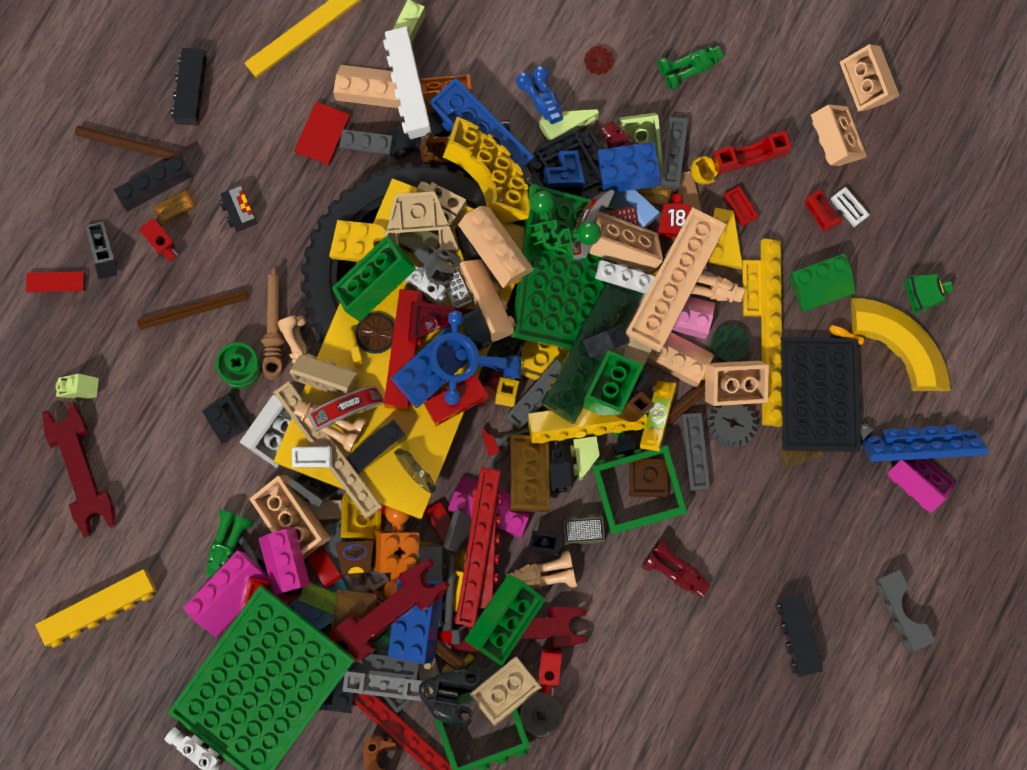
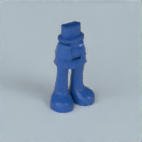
(547, 102)

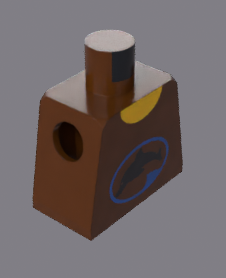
(356, 559)

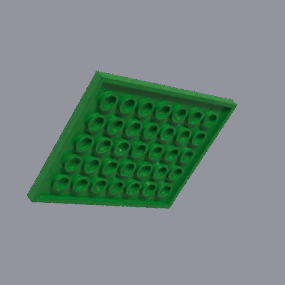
(560, 290)
(261, 684)

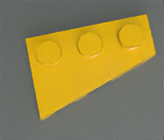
(727, 248)

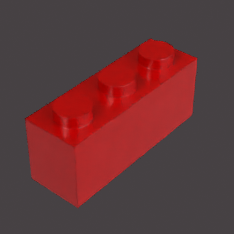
(471, 394)

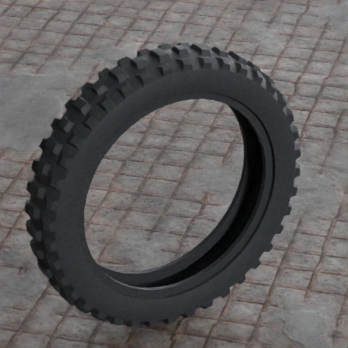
(362, 206)

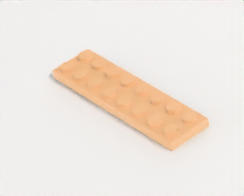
(675, 279)

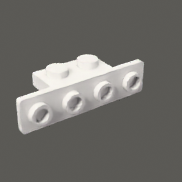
(622, 276)

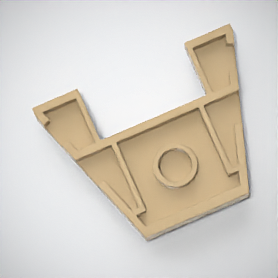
(419, 213)

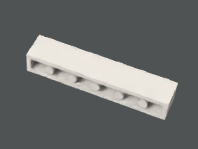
(408, 83)

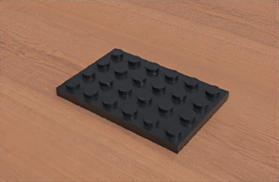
(820, 394)

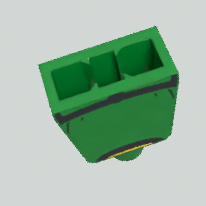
(926, 292)

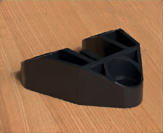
(445, 695)

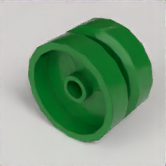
(235, 376)

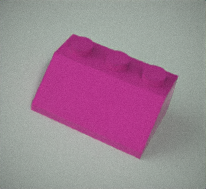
(922, 481)
(284, 561)

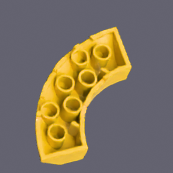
(492, 170)
(905, 339)

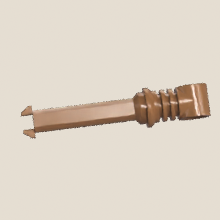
(272, 340)

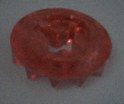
(604, 55)

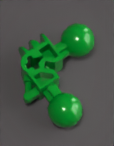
(543, 204)

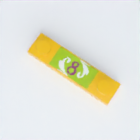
(658, 416)

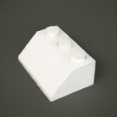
(267, 431)

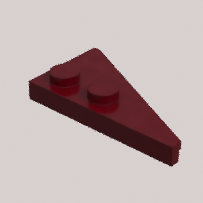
(428, 317)

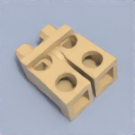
(451, 204)

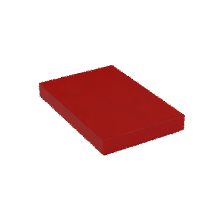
(322, 133)

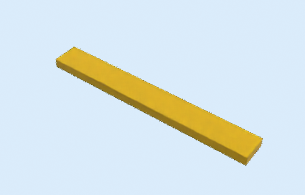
(298, 35)

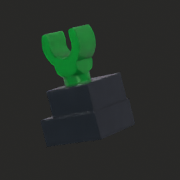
(625, 444)

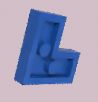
(569, 172)

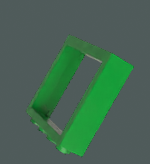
(620, 460)
(499, 758)

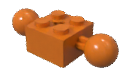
(390, 541)

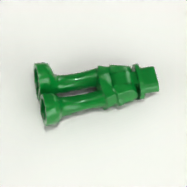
(699, 60)
(220, 553)

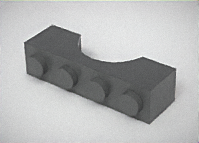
(892, 589)

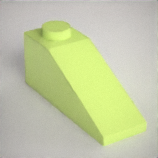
(571, 122)

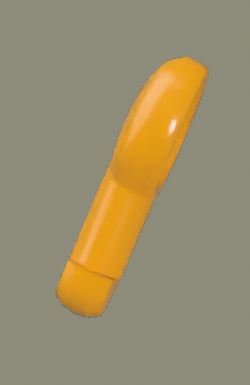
(842, 333)

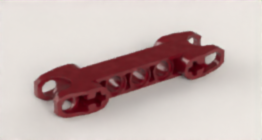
(89, 500)
(415, 591)
(553, 627)

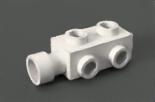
(419, 282)
(198, 751)

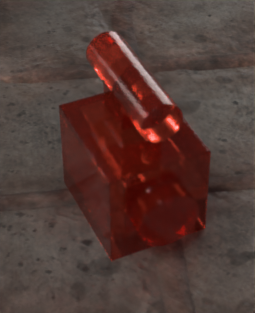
(490, 391)

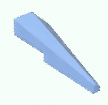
(645, 211)

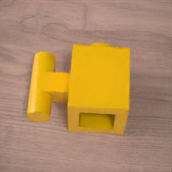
(507, 392)

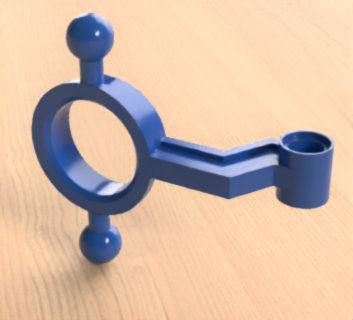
(509, 365)

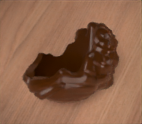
(433, 149)

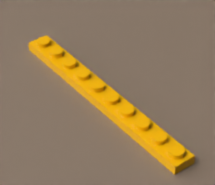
(771, 328)

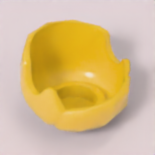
(703, 170)

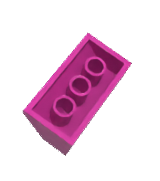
(511, 521)
(224, 594)

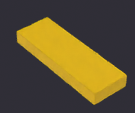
(752, 283)

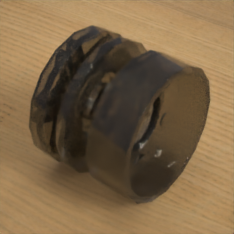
(538, 704)

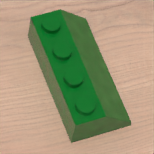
(373, 278)
(505, 619)

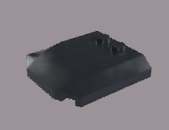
(587, 147)

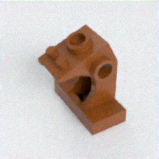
(381, 746)

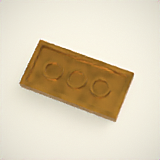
(529, 475)

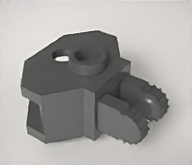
(437, 263)

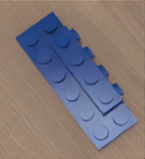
(459, 102)
(924, 443)

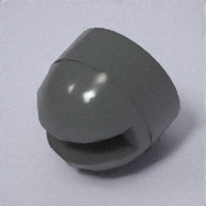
(865, 431)

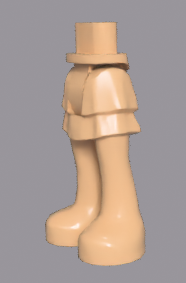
(720, 289)
(290, 329)
(353, 428)
(532, 573)

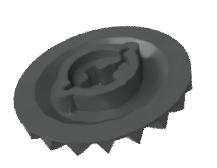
(738, 435)

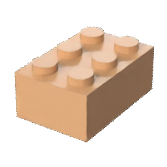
(736, 383)

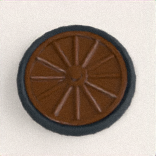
(375, 333)

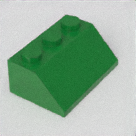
(822, 283)
(612, 385)

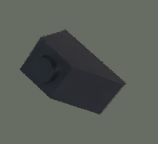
(605, 341)
(545, 543)

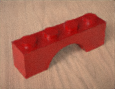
(735, 158)

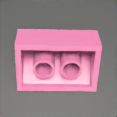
(695, 318)

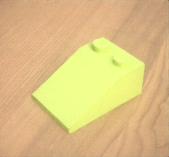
(642, 130)

